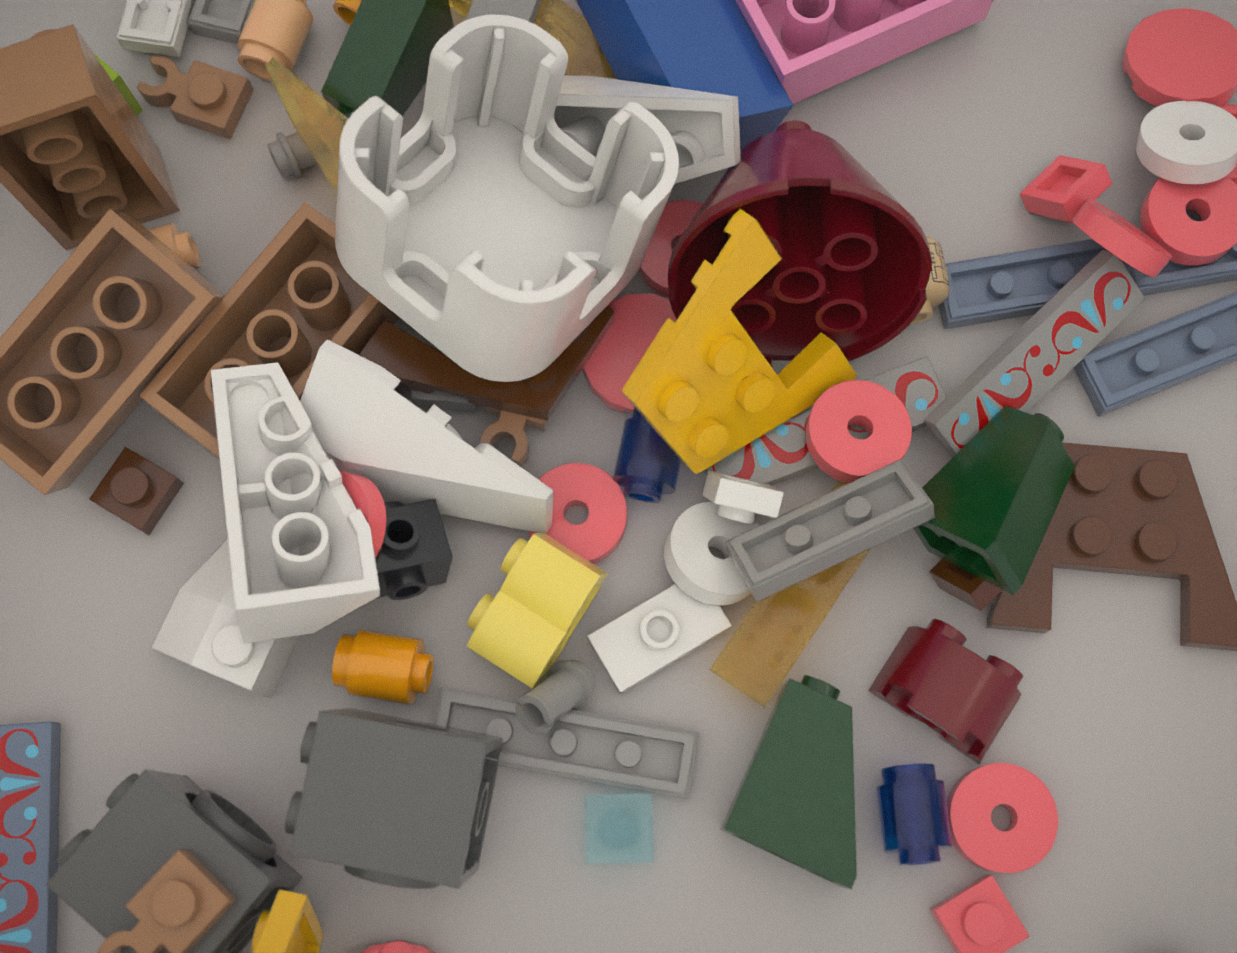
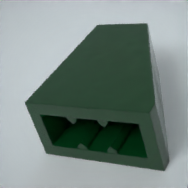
(386, 53)
(998, 498)
(801, 784)

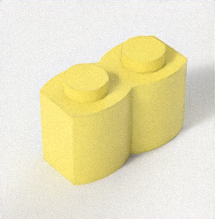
(535, 608)

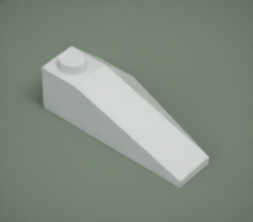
(699, 122)
(413, 452)
(291, 526)
(207, 634)

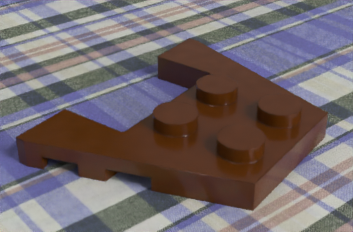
(430, 370)
(1130, 517)

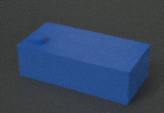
(691, 48)

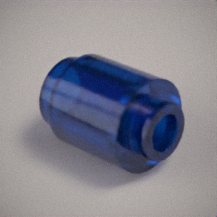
(645, 462)
(913, 813)

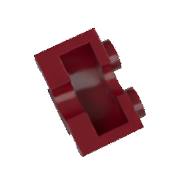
(949, 687)

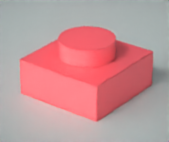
(1065, 187)
(980, 919)

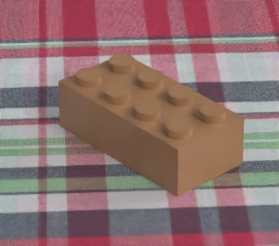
(74, 140)
(272, 314)
(92, 347)

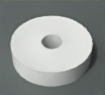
(1188, 142)
(692, 564)

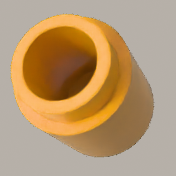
(382, 666)

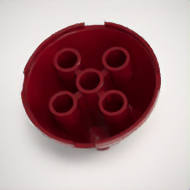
(845, 246)

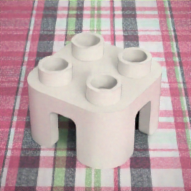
(488, 214)

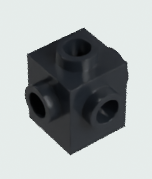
(413, 550)

